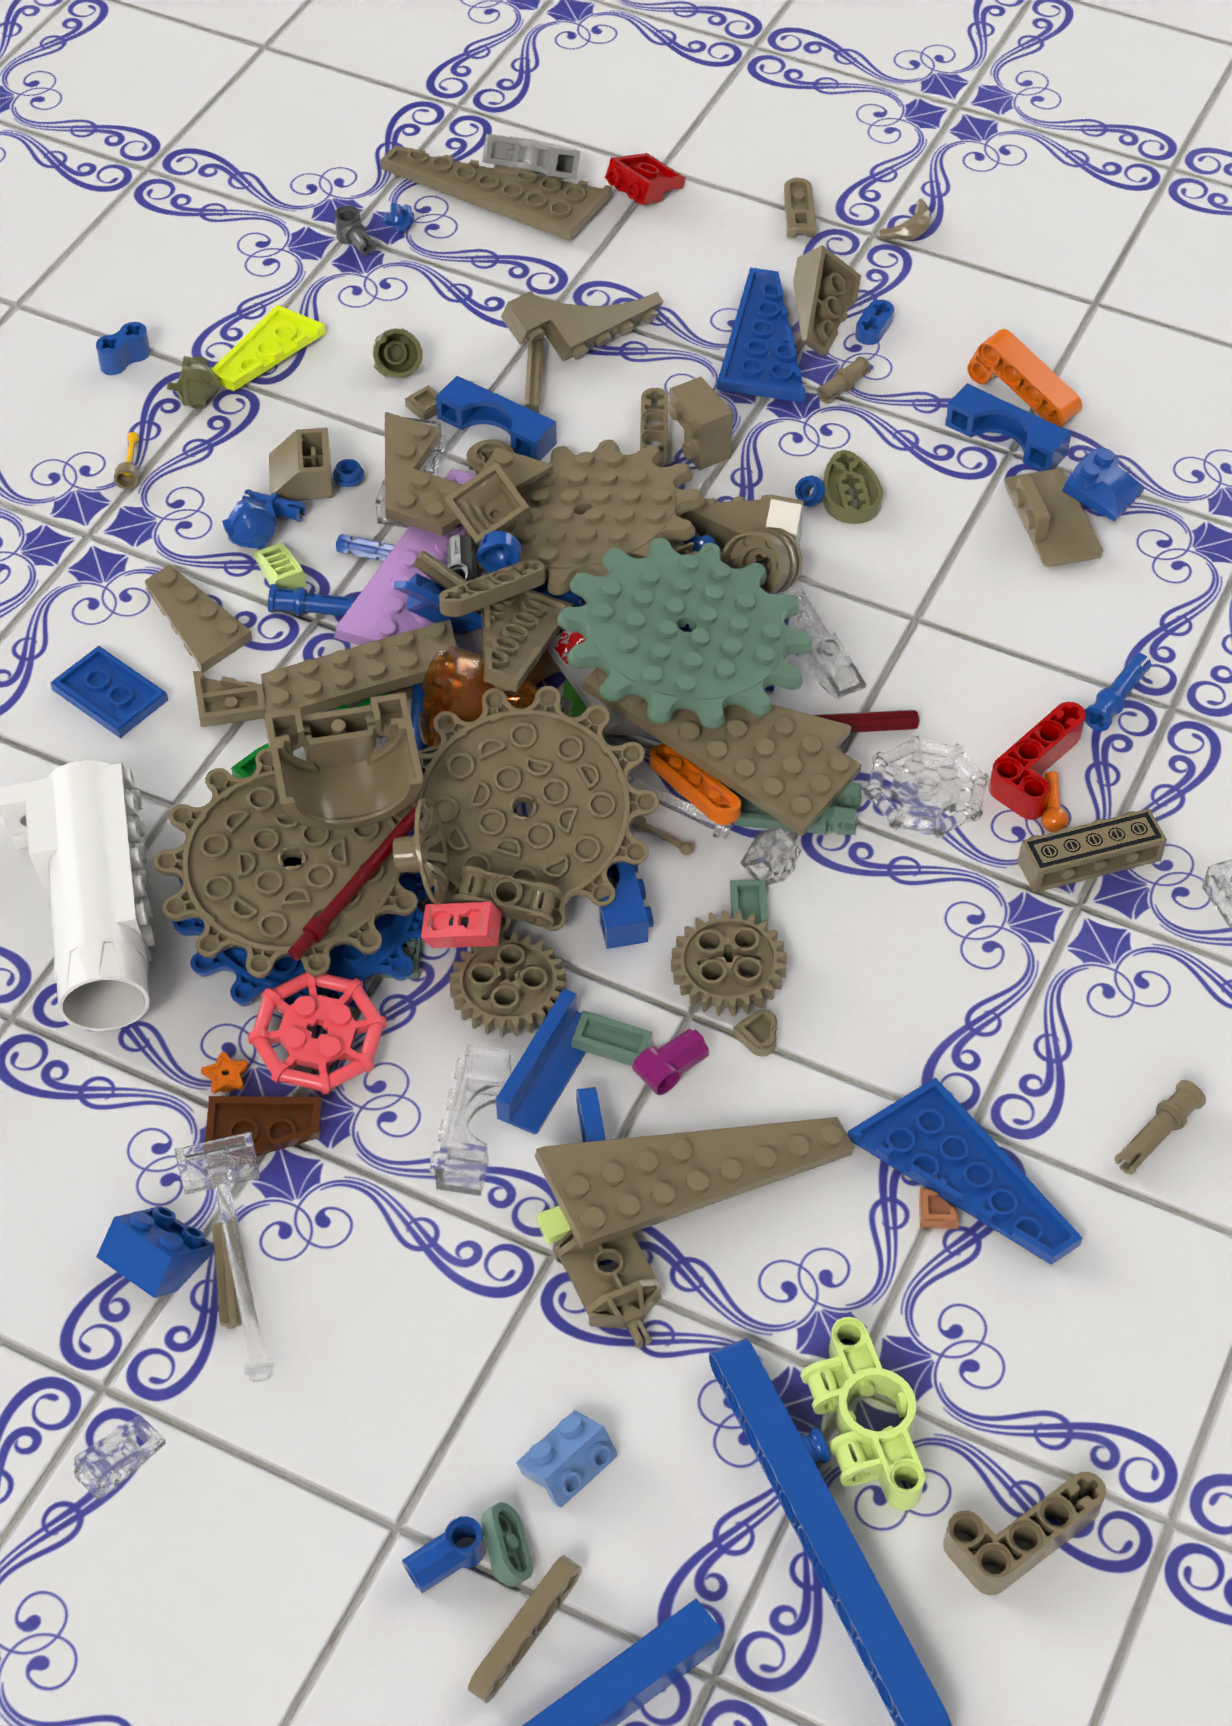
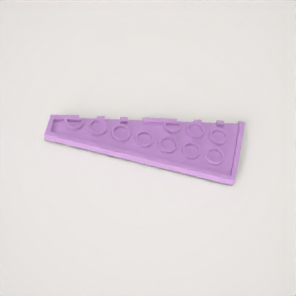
(381, 608)

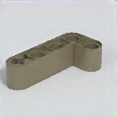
(1030, 1527)

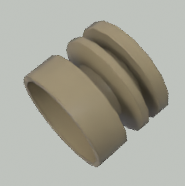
(762, 544)

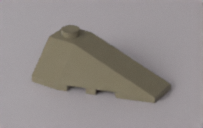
(823, 295)
(739, 516)

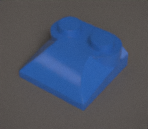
(1102, 484)

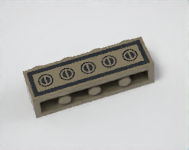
(1091, 850)

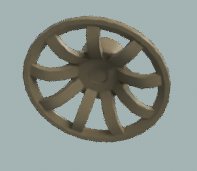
(412, 855)

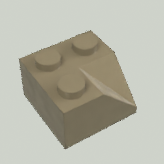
(704, 420)

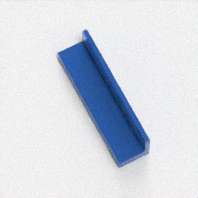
(542, 1069)

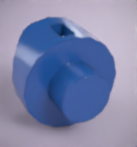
(498, 551)

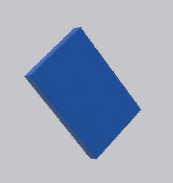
(109, 691)

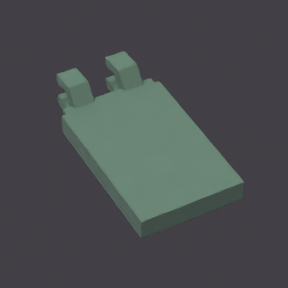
(835, 818)

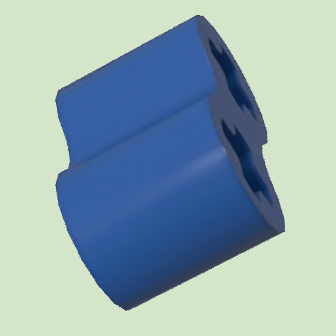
(123, 348)

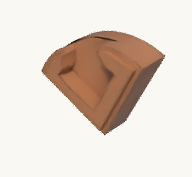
(935, 1211)

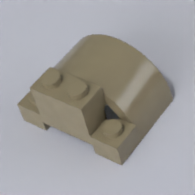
(344, 775)

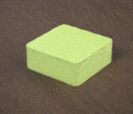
(553, 1224)

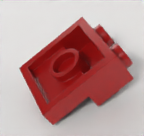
(642, 177)

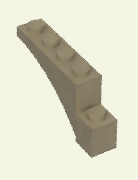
(575, 327)

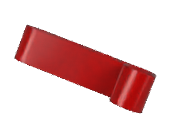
(1018, 771)

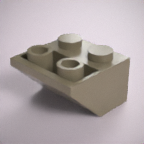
(302, 466)

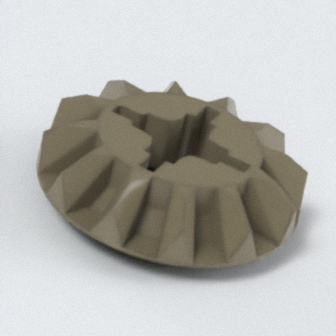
(481, 451)

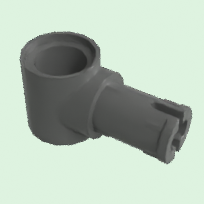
(351, 230)

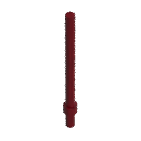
(317, 927)

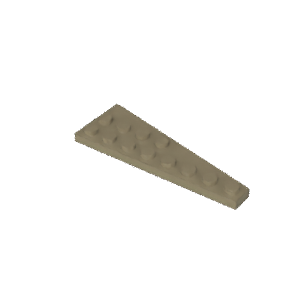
(508, 191)
(646, 1180)

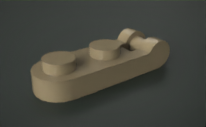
(799, 208)

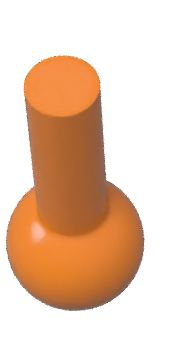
(1054, 817)

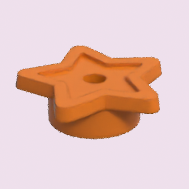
(228, 1082)

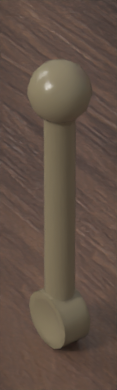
(640, 823)

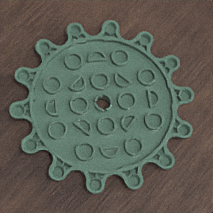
(724, 661)

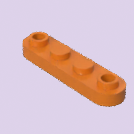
(695, 785)

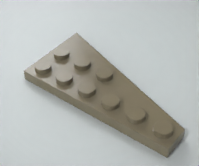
(517, 636)

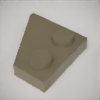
(227, 700)

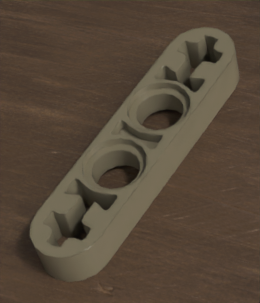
(655, 432)
(492, 588)
(524, 1629)

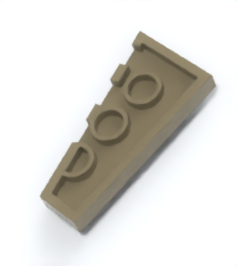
(200, 622)

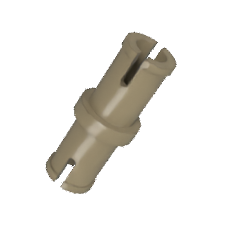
(843, 380)

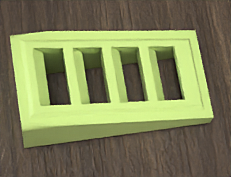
(284, 572)

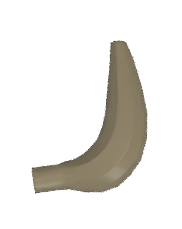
(913, 227)

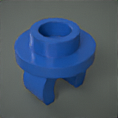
(400, 217)

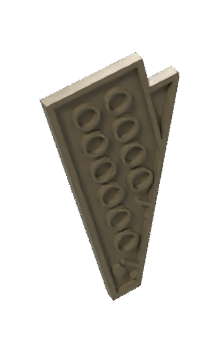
(775, 761)

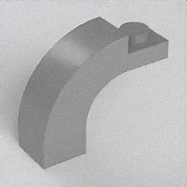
(531, 155)

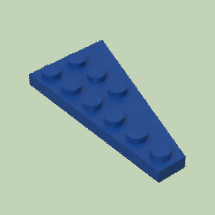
(761, 344)
(949, 1152)

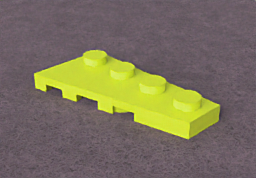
(266, 345)

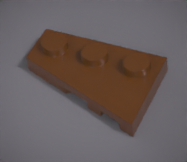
(271, 1120)

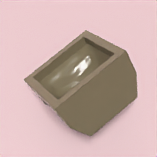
(489, 504)

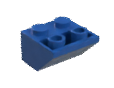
(154, 1250)

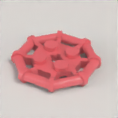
(329, 1047)

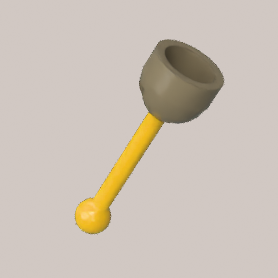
(126, 473)

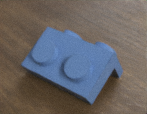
(568, 1457)

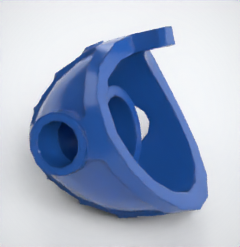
(251, 524)

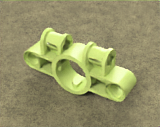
(860, 1451)

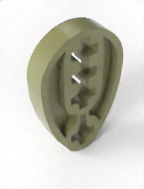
(864, 482)

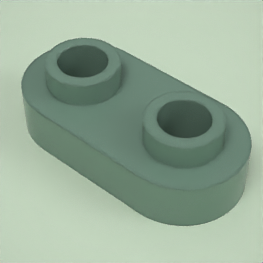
(506, 1545)

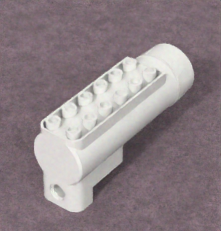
(90, 862)

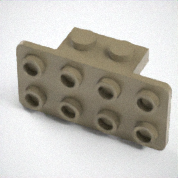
(1053, 518)

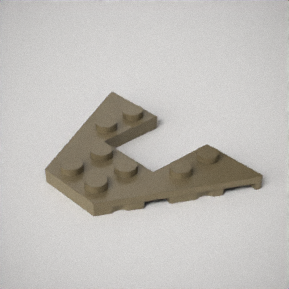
(418, 496)

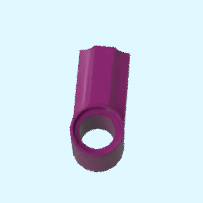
(664, 1066)

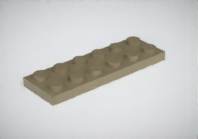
(357, 671)

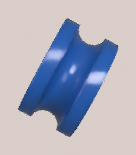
(816, 1446)

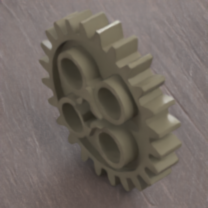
(728, 963)
(507, 984)

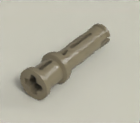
(1169, 1116)

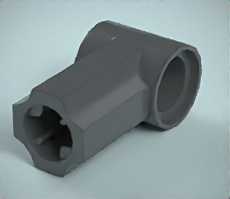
(462, 556)

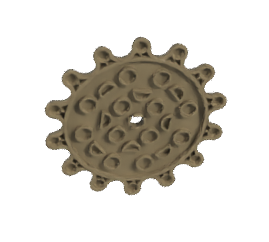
(625, 503)
(559, 769)
(247, 895)

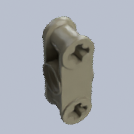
(523, 907)

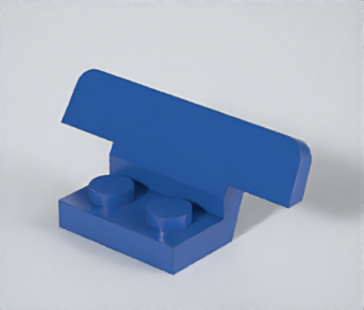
(424, 601)

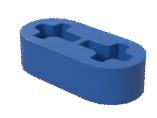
(871, 327)

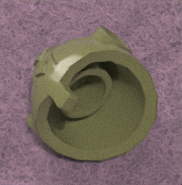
(397, 353)
(196, 382)

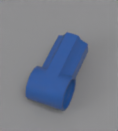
(442, 1556)

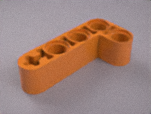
(1026, 375)

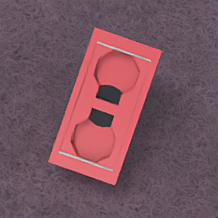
(461, 925)

